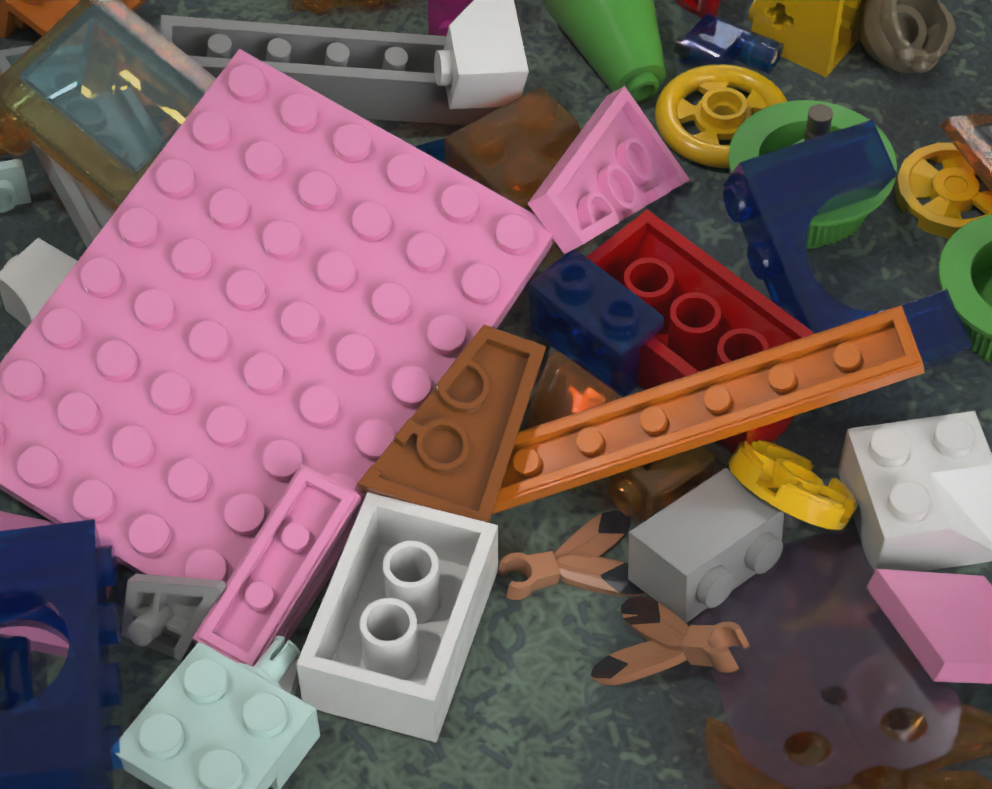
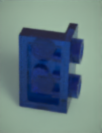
(592, 319)

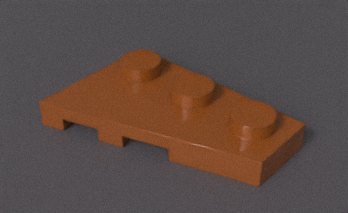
(464, 431)

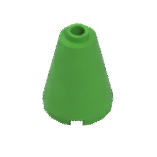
(616, 40)

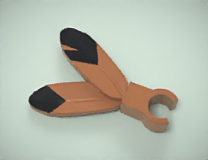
(577, 562)
(667, 644)

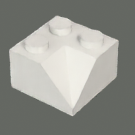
(921, 492)

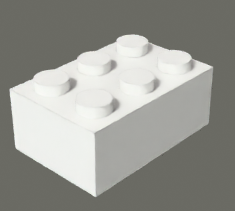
(399, 616)

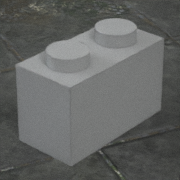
(705, 545)

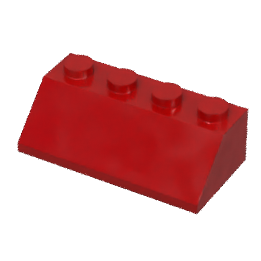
(704, 306)

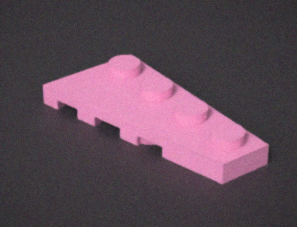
(606, 174)

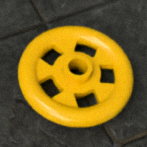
(716, 114)

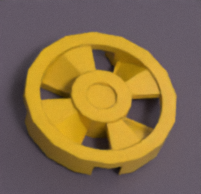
(950, 189)
(791, 486)

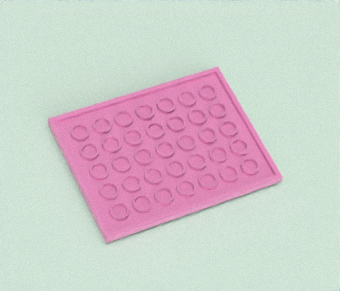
(250, 312)

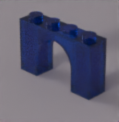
(775, 204)
(59, 583)

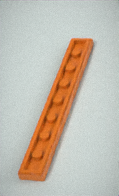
(710, 406)

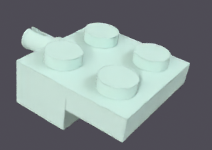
(222, 725)

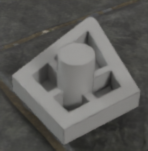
(167, 611)

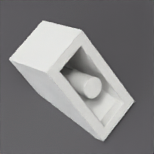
(483, 57)

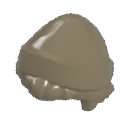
(906, 33)

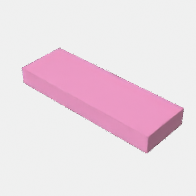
(278, 567)

